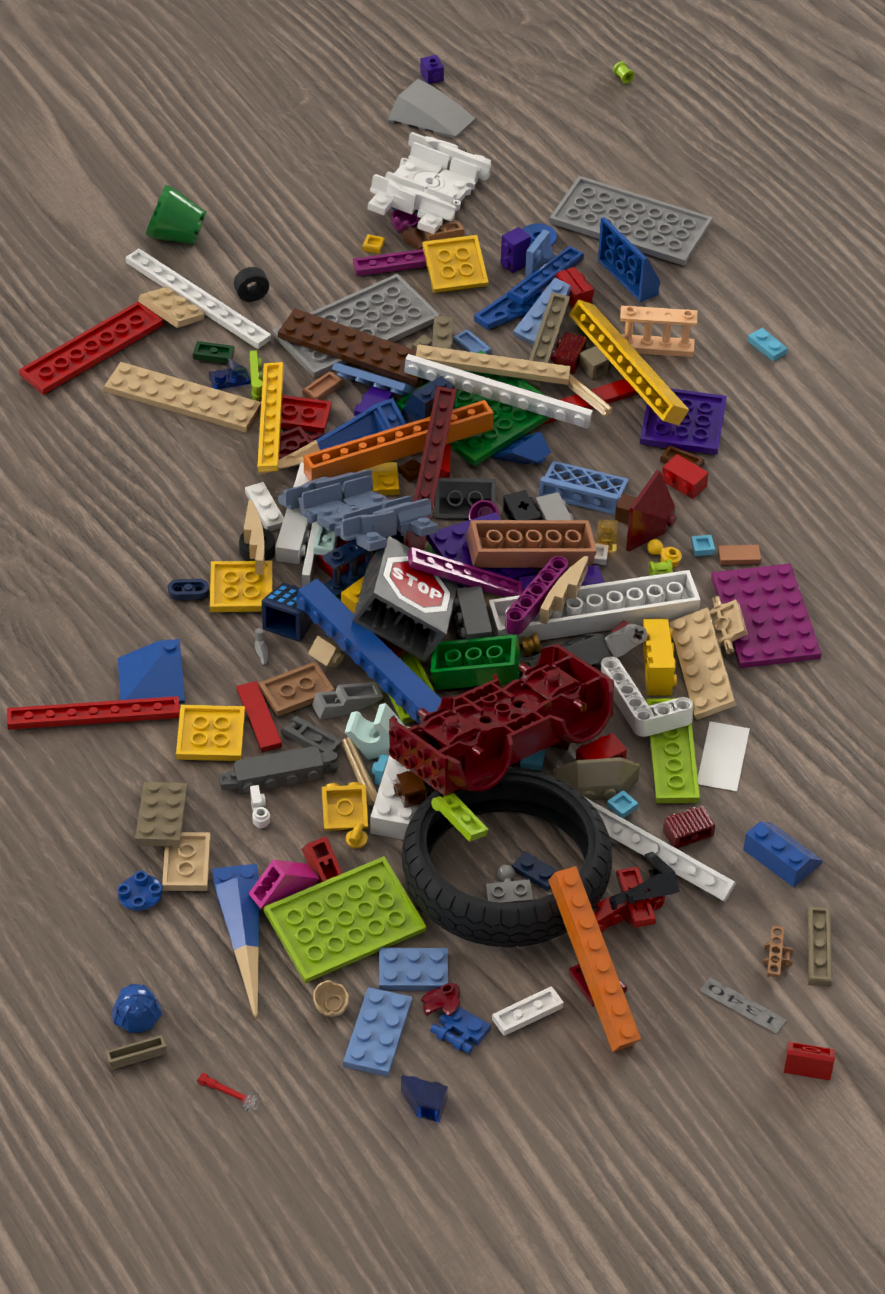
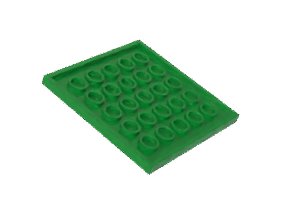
(508, 421)

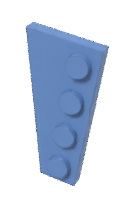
(530, 324)

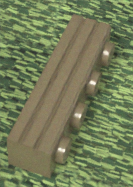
(136, 1052)

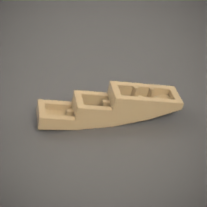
(254, 537)
(566, 587)

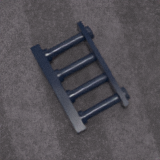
(342, 556)

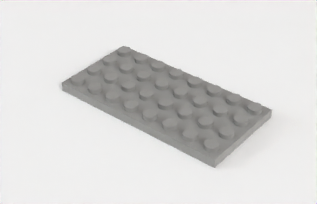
(646, 222)
(384, 310)

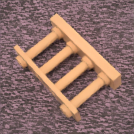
(659, 345)

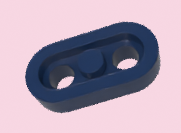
(188, 589)

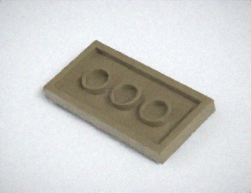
(161, 814)

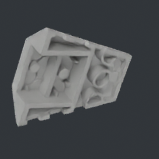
(430, 109)

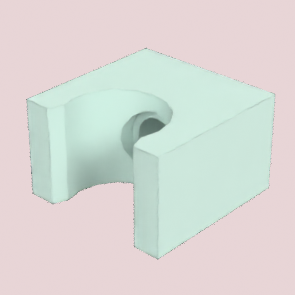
(368, 736)

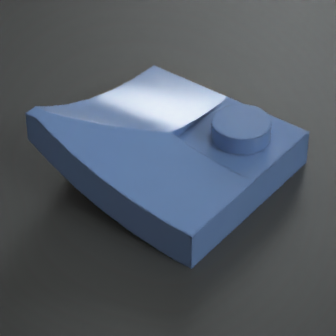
(538, 253)

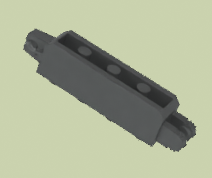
(279, 769)

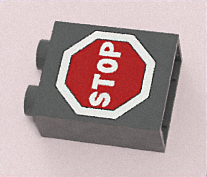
(403, 602)

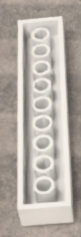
(608, 604)

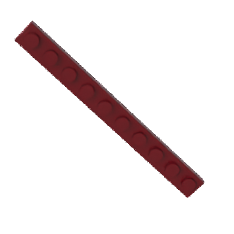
(433, 455)

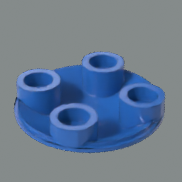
(140, 891)

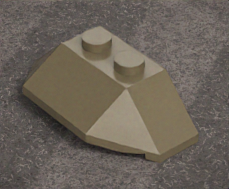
(599, 777)

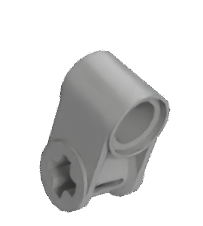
(623, 641)

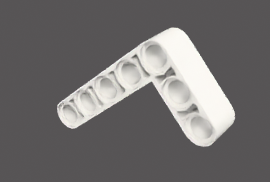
(642, 718)

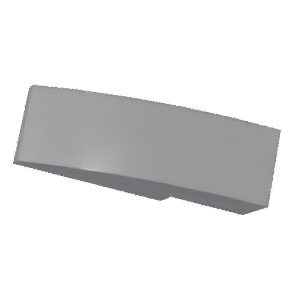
(346, 699)

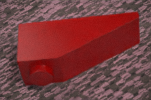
(321, 859)

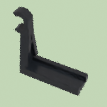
(661, 884)

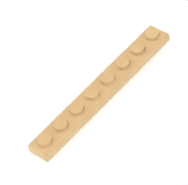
(496, 364)

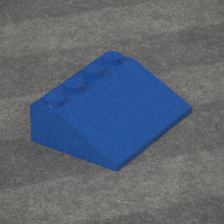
(626, 263)

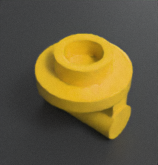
(357, 837)

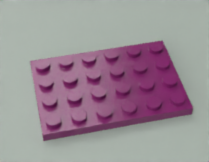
(772, 614)

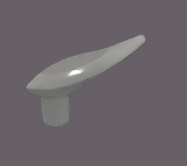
(261, 646)

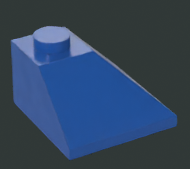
(525, 450)

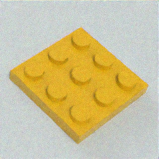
(455, 263)
(238, 587)
(210, 733)

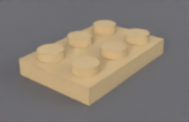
(171, 307)
(188, 865)

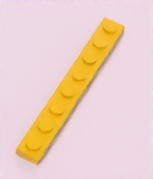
(270, 417)

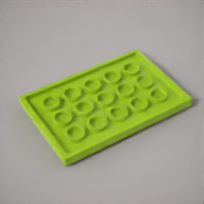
(344, 919)

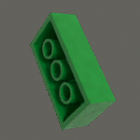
(475, 662)

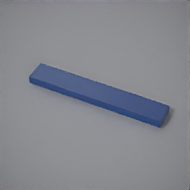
(544, 275)

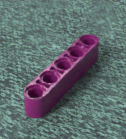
(530, 601)

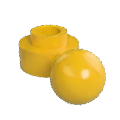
(656, 547)

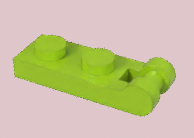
(256, 376)
(460, 816)

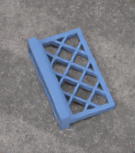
(587, 495)

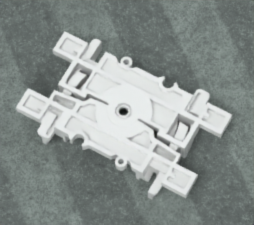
(429, 181)

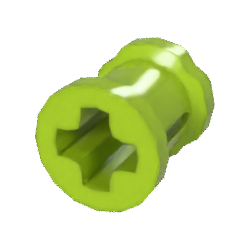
(623, 72)
(660, 567)

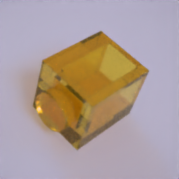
(607, 533)

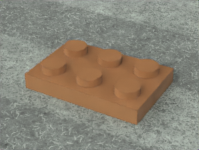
(295, 688)

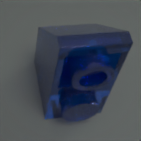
(424, 1097)

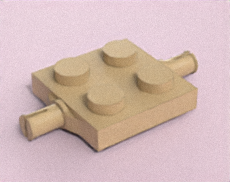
(727, 622)

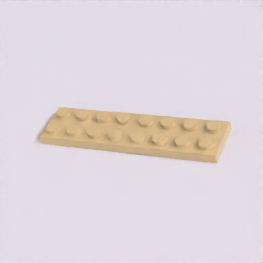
(183, 397)

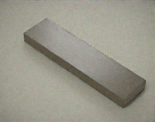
(819, 946)

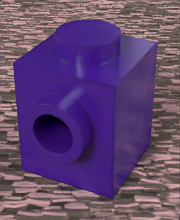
(432, 69)

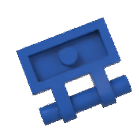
(464, 1024)

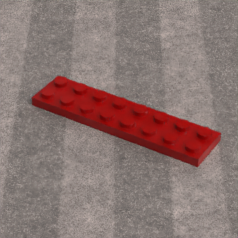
(90, 347)

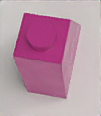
(282, 880)

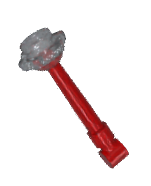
(250, 1101)

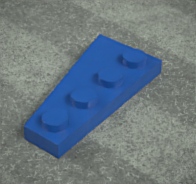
(503, 311)

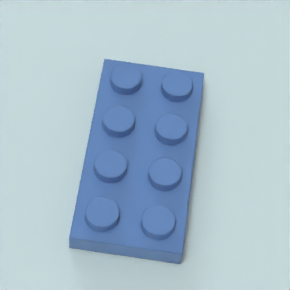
(369, 378)
(377, 1032)

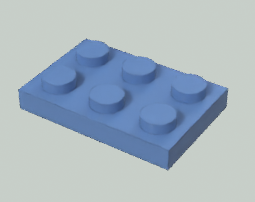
(412, 969)

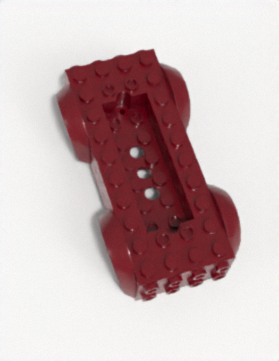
(491, 727)

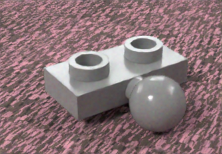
(508, 890)

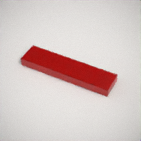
(259, 716)

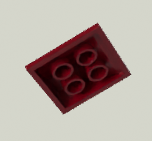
(650, 513)

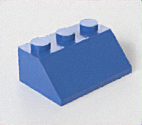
(780, 852)

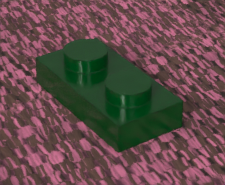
(213, 352)

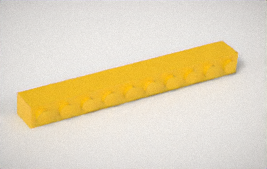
(629, 362)

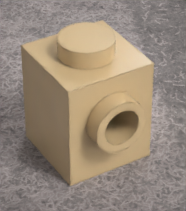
(326, 651)

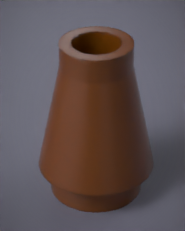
(413, 237)

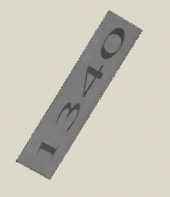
(743, 1005)

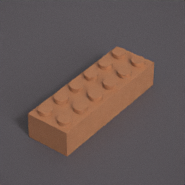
(528, 542)

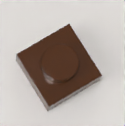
(410, 469)

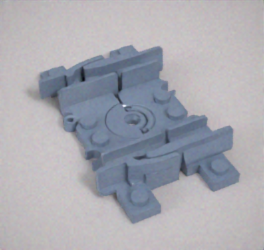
(357, 512)

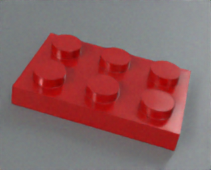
(307, 413)

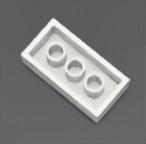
(388, 814)

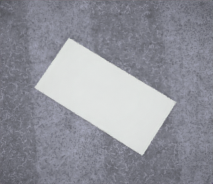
(723, 756)

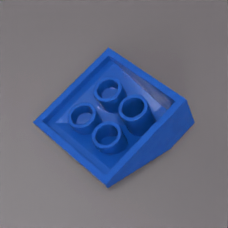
(152, 672)

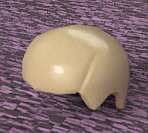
(330, 998)

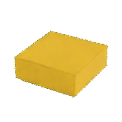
(373, 244)

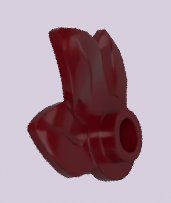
(444, 998)

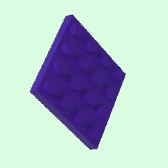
(698, 430)
(452, 544)

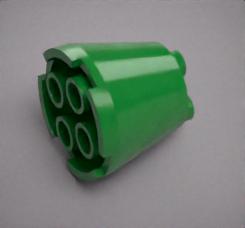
(175, 218)

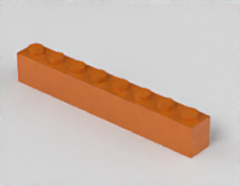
(594, 959)

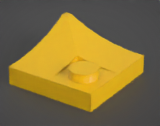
(385, 479)

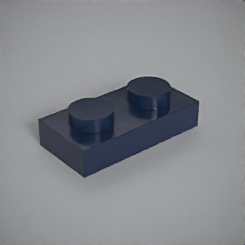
(534, 869)

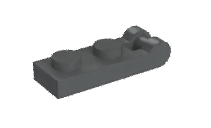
(310, 735)

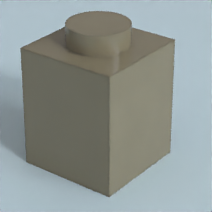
(593, 363)

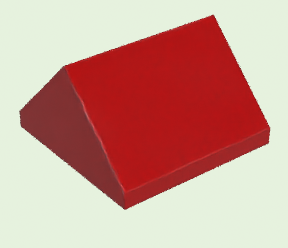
(809, 1060)

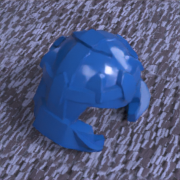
(136, 1009)

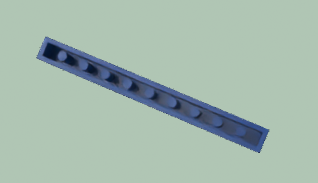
(367, 650)

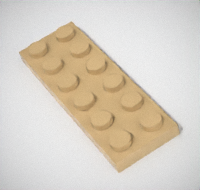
(702, 663)

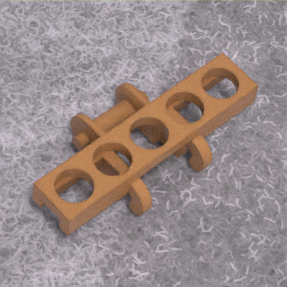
(777, 947)

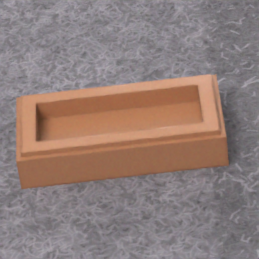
(323, 386)
(739, 554)

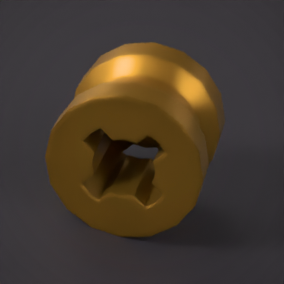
(531, 644)

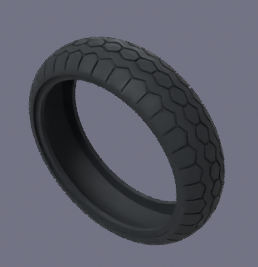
(497, 922)

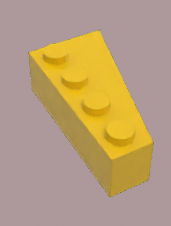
(659, 658)

